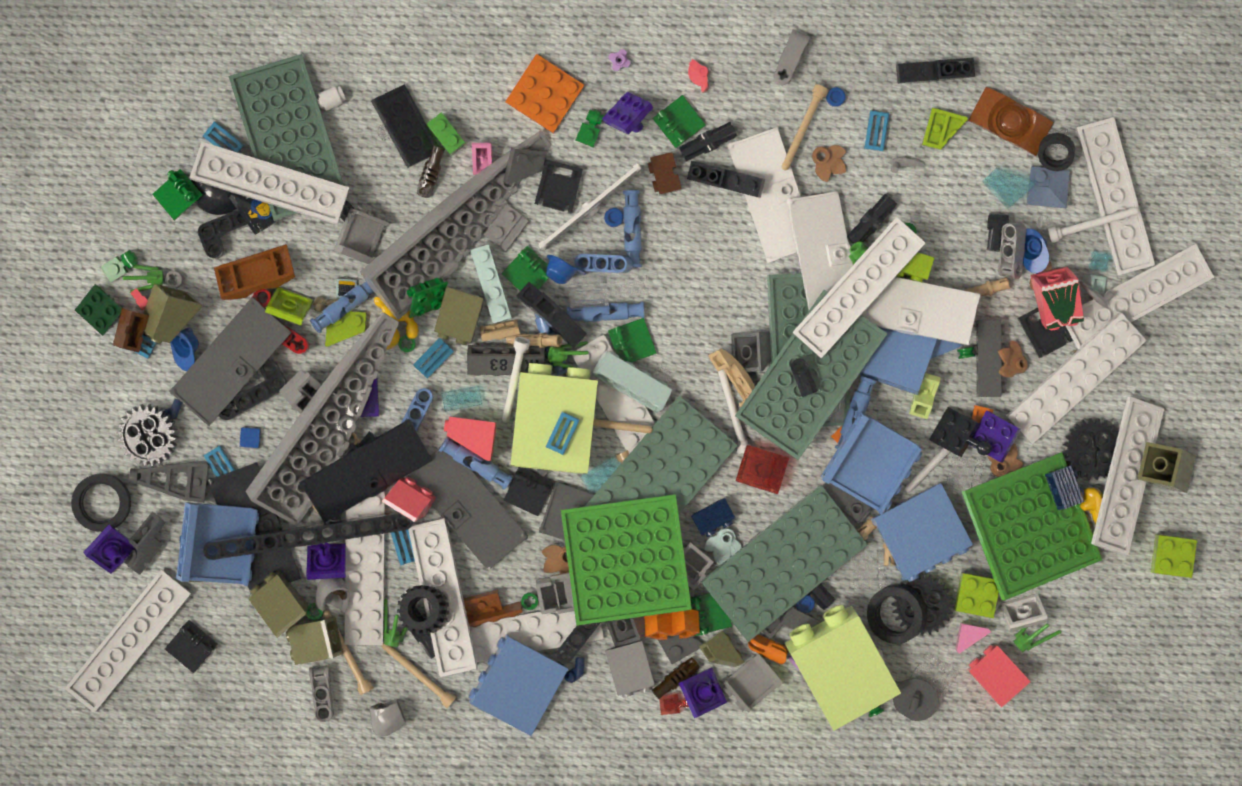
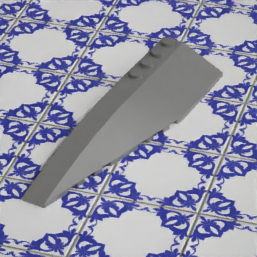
(443, 235)
(323, 426)

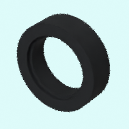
(80, 491)
(876, 623)

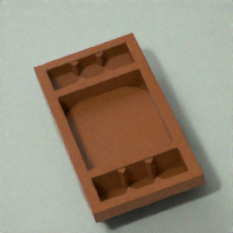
(1010, 120)
(254, 272)

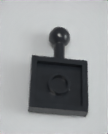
(956, 432)

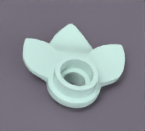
(722, 549)

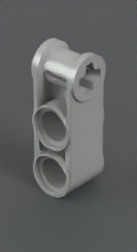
(791, 56)
(1016, 241)
(317, 683)

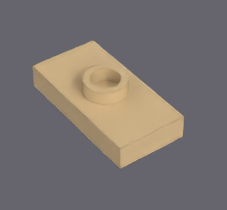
(500, 330)

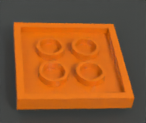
(544, 93)

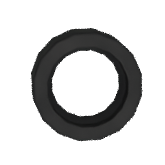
(1056, 165)

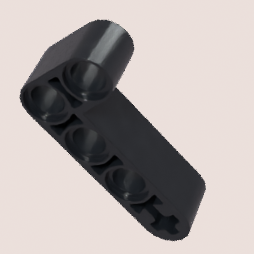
(217, 232)
(251, 394)
(581, 630)

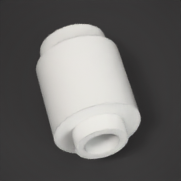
(331, 98)

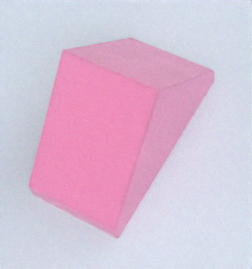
(481, 156)
(969, 635)

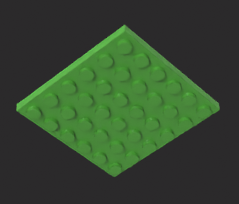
(1024, 531)
(626, 559)

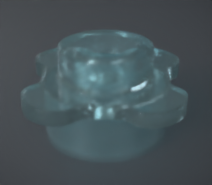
(1102, 257)

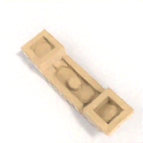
(737, 374)

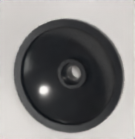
(214, 200)

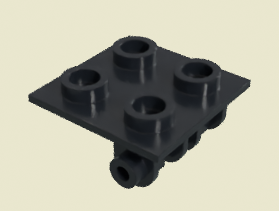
(528, 491)
(191, 646)

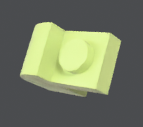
(923, 402)

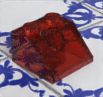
(762, 469)

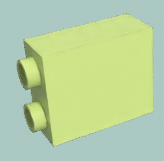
(538, 408)
(841, 666)

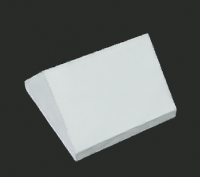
(1024, 612)

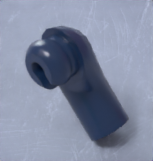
(174, 409)
(577, 672)

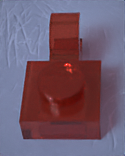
(671, 704)

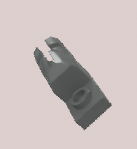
(145, 543)

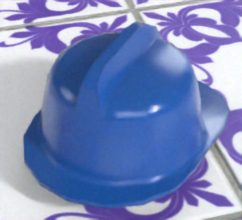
(1036, 252)
(561, 271)
(183, 348)

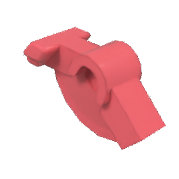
(699, 75)
(140, 300)

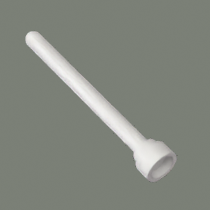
(1057, 233)
(521, 345)
(733, 410)
(926, 470)

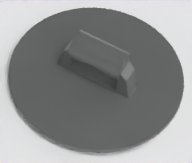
(917, 699)

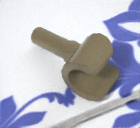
(320, 302)

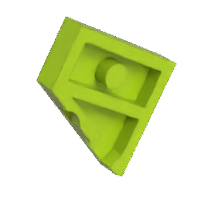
(941, 128)
(348, 326)

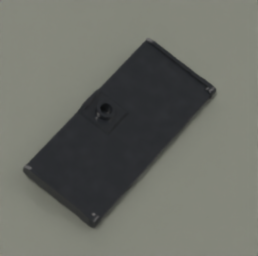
(366, 471)
(231, 491)

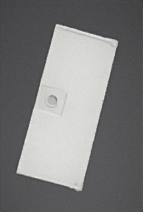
(763, 158)
(591, 207)
(820, 242)
(925, 310)

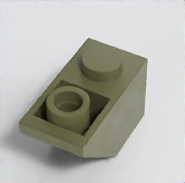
(721, 651)

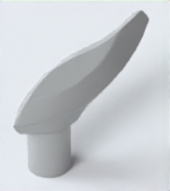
(903, 162)
(1102, 300)

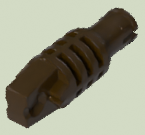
(430, 172)
(671, 681)

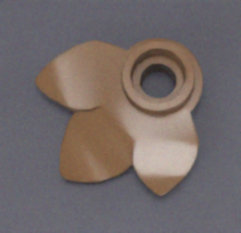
(831, 163)
(1013, 360)
(1009, 464)
(555, 559)

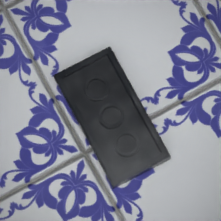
(405, 125)

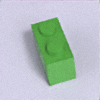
(446, 134)

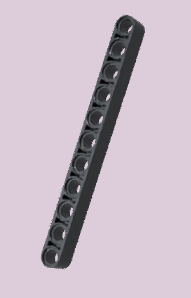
(298, 532)

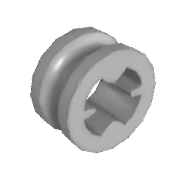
(168, 278)

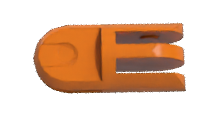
(769, 649)

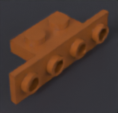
(488, 608)

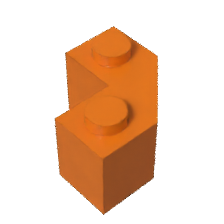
(671, 624)

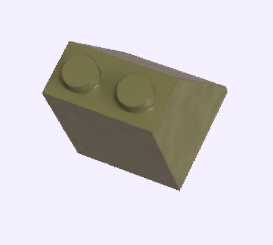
(168, 312)
(459, 316)
(1166, 467)
(278, 603)
(314, 641)

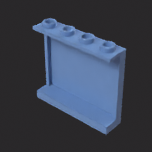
(900, 360)
(872, 462)
(210, 523)
(922, 532)
(517, 685)

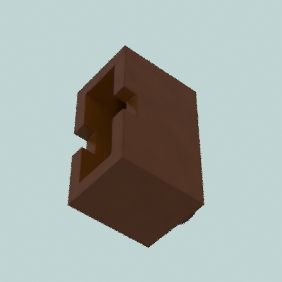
(665, 180)
(130, 330)

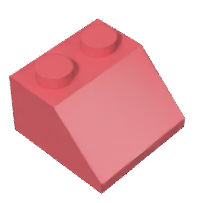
(410, 499)

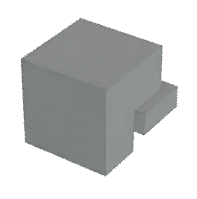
(300, 390)
(696, 564)
(555, 594)

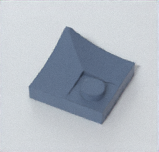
(1050, 188)

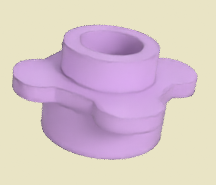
(614, 58)

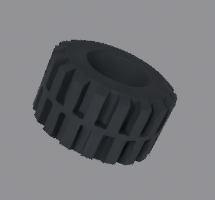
(408, 604)

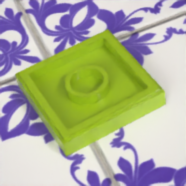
(289, 306)

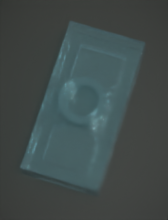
(462, 398)

